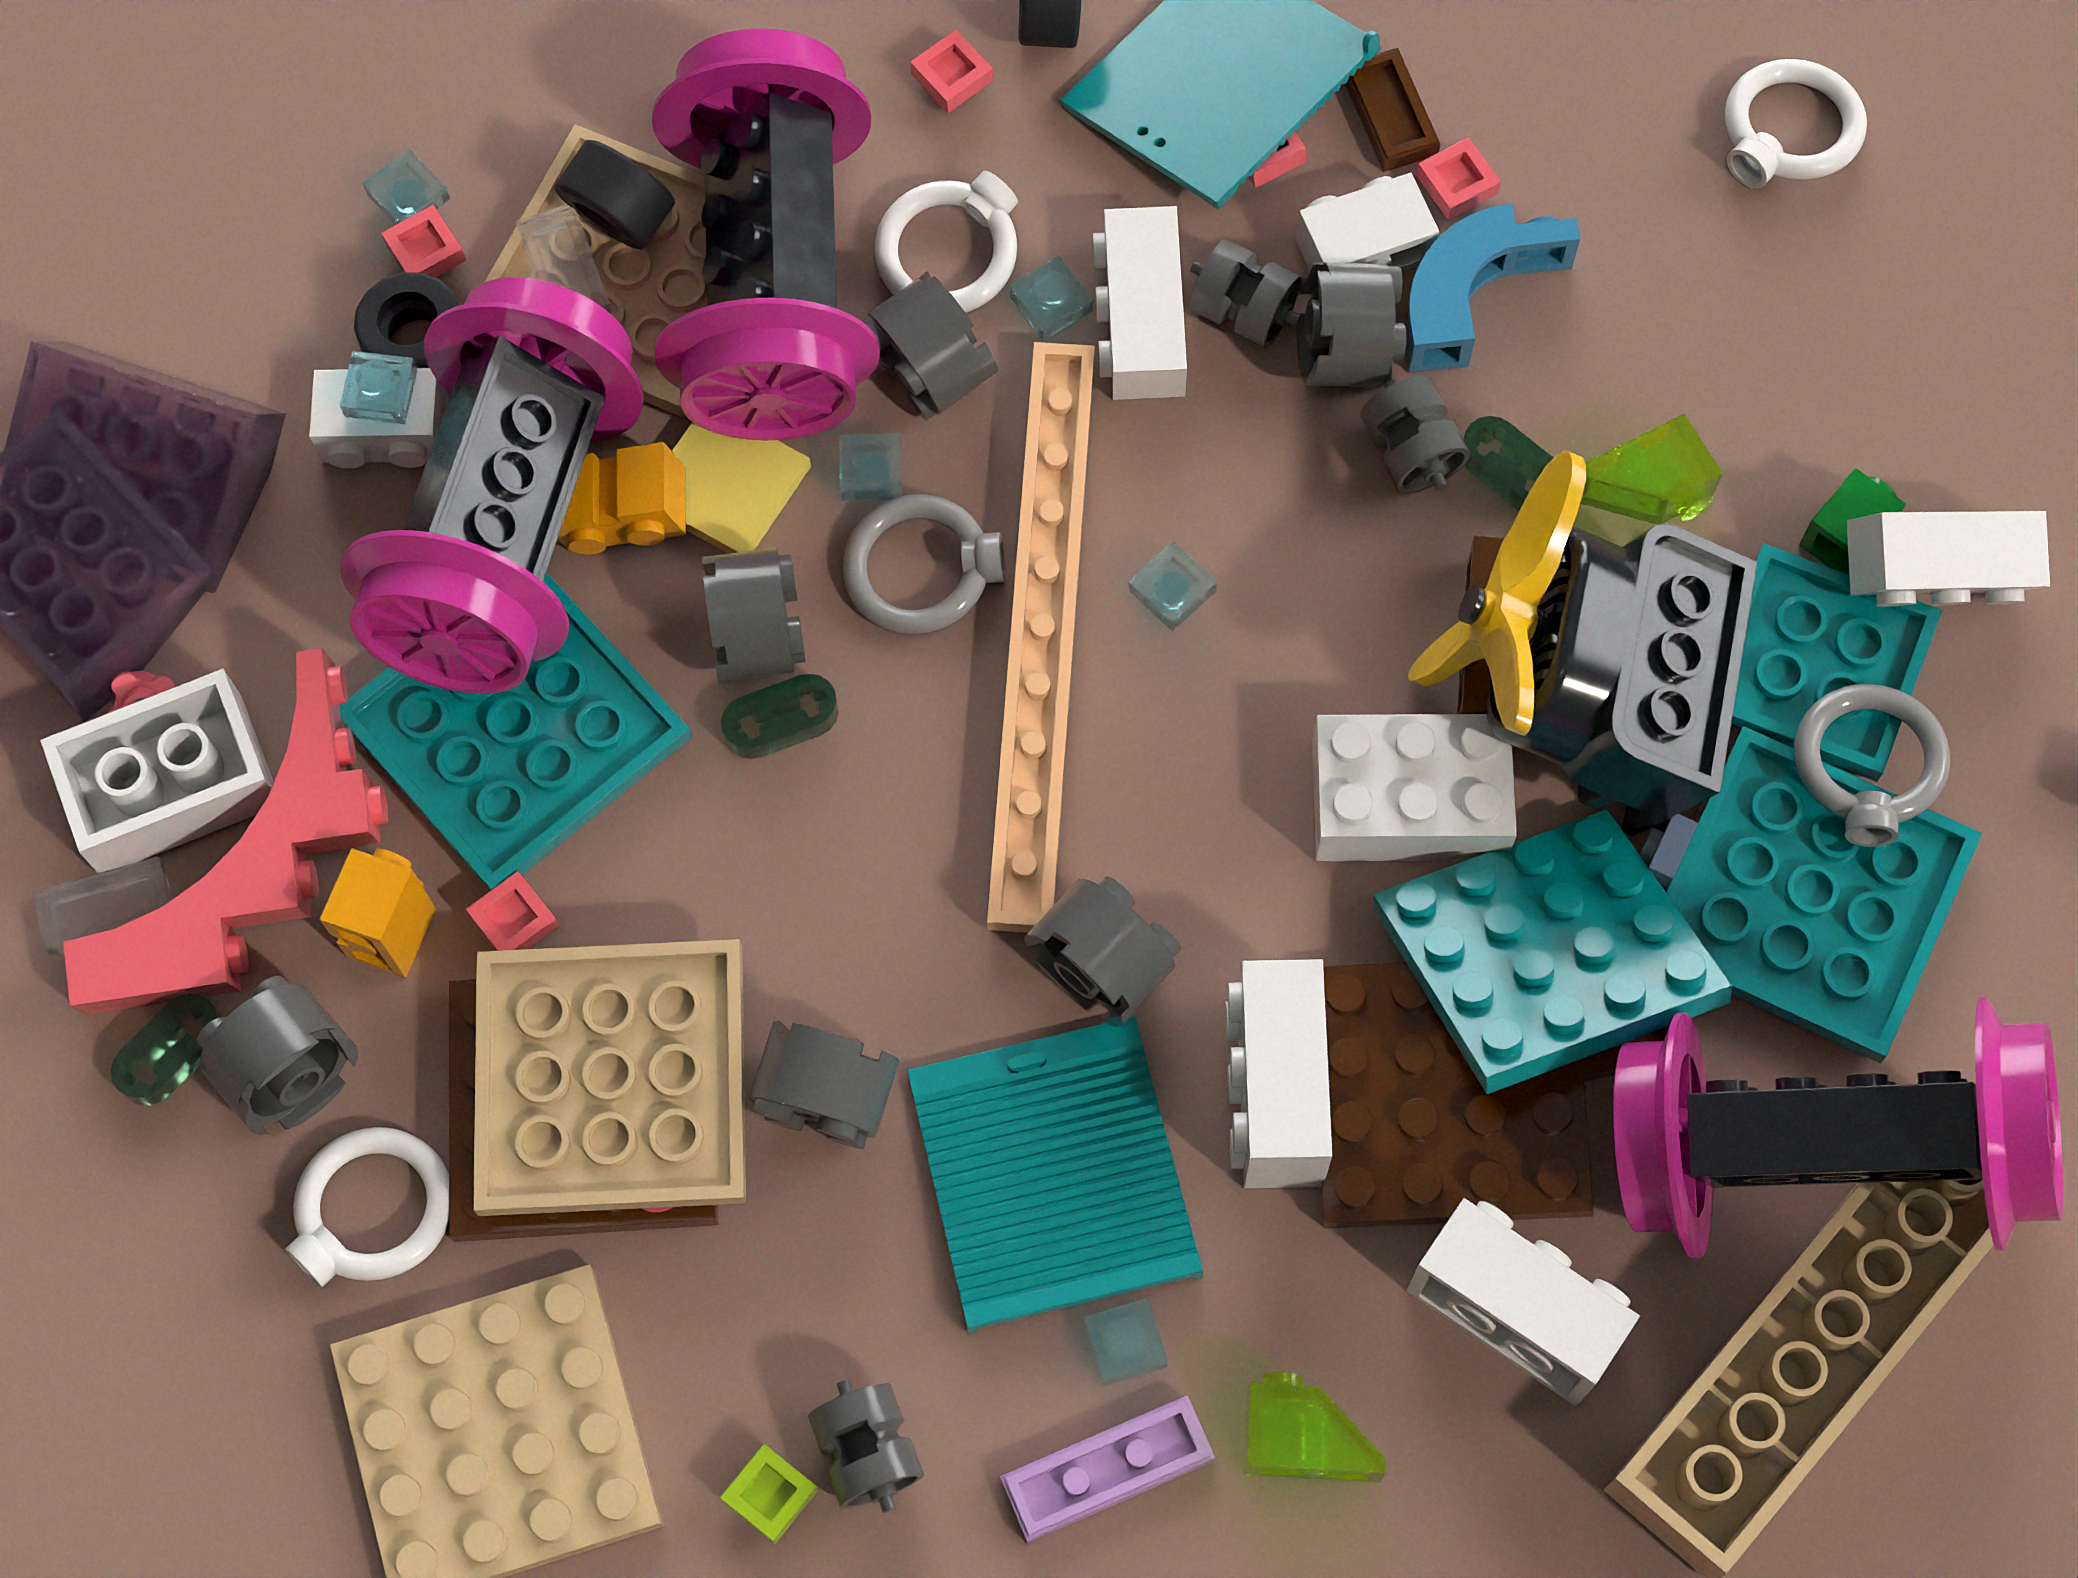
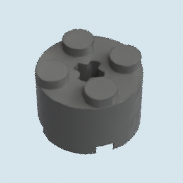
(1350, 324)
(930, 345)
(750, 614)
(1103, 948)
(276, 1056)
(822, 1081)

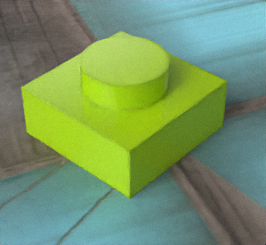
(769, 1493)

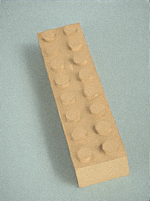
(1802, 1366)

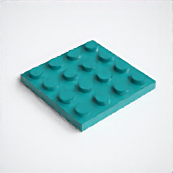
(522, 765)
(1803, 914)
(1550, 950)

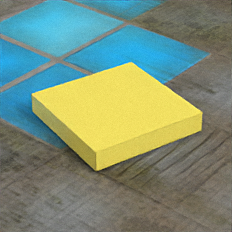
(736, 486)

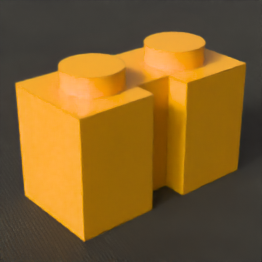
(626, 500)
(379, 911)

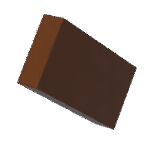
(1392, 111)

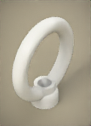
(1760, 154)
(986, 201)
(320, 1251)

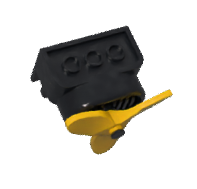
(1607, 651)

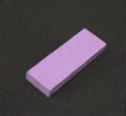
(1107, 1468)

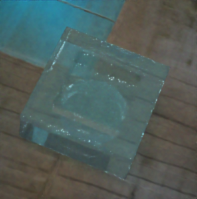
(405, 188)
(1051, 298)
(378, 387)
(870, 466)
(1172, 585)
(1125, 1341)

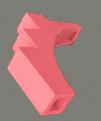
(260, 881)

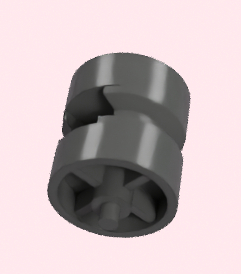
(1242, 291)
(1412, 428)
(865, 1445)

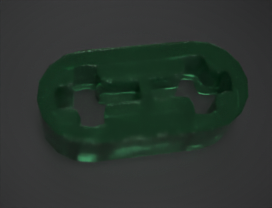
(1512, 467)
(775, 703)
(153, 1042)

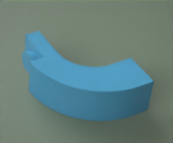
(1465, 260)

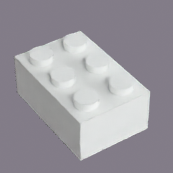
(159, 772)
(1411, 788)
(1279, 1074)
(1523, 1300)

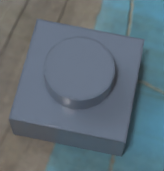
(1666, 849)

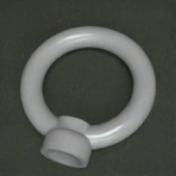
(980, 554)
(1872, 815)

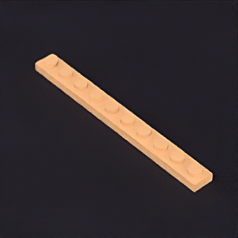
(1041, 638)

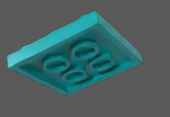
(1817, 638)

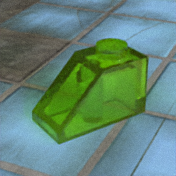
(1655, 475)
(1304, 1434)

